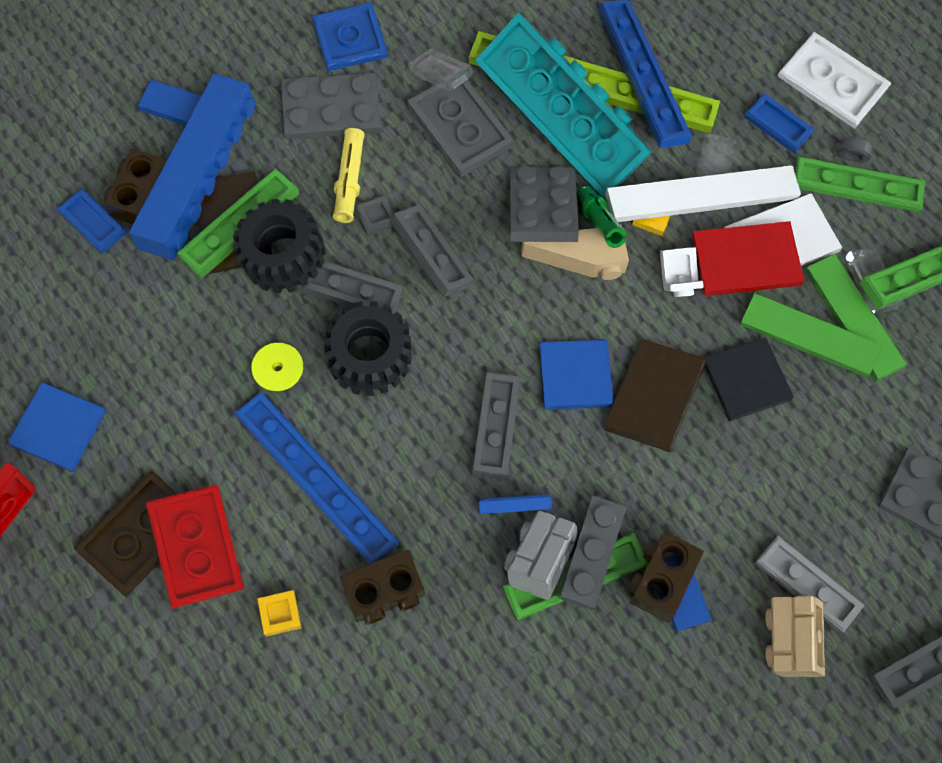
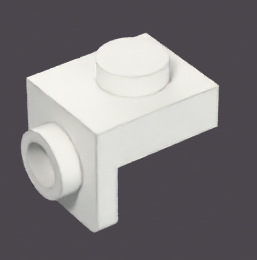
(680, 271)

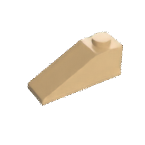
(587, 257)

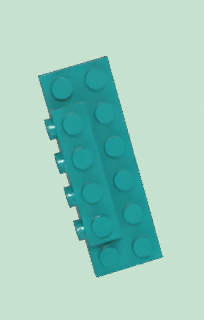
(564, 104)

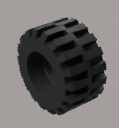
(271, 224)
(368, 322)

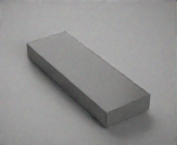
(806, 579)

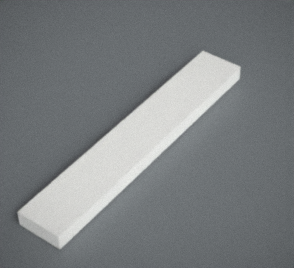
(702, 193)

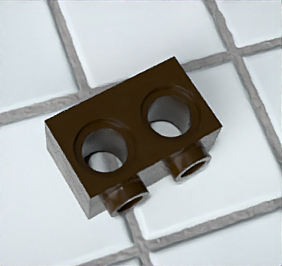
(131, 187)
(379, 578)
(671, 579)

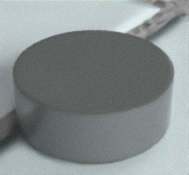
(855, 150)

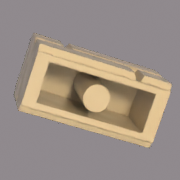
(796, 636)

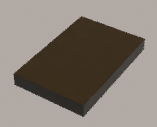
(225, 194)
(655, 395)
(123, 541)

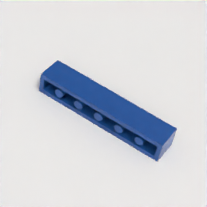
(193, 167)

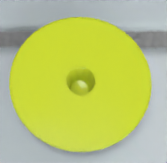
(277, 355)

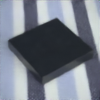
(747, 379)

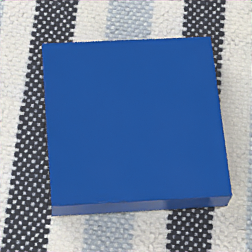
(349, 36)
(575, 374)
(57, 427)

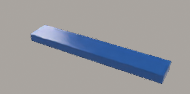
(644, 74)
(317, 478)

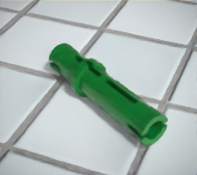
(596, 211)

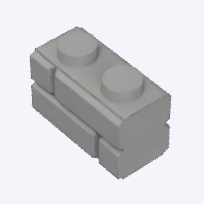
(541, 554)

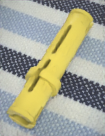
(347, 185)

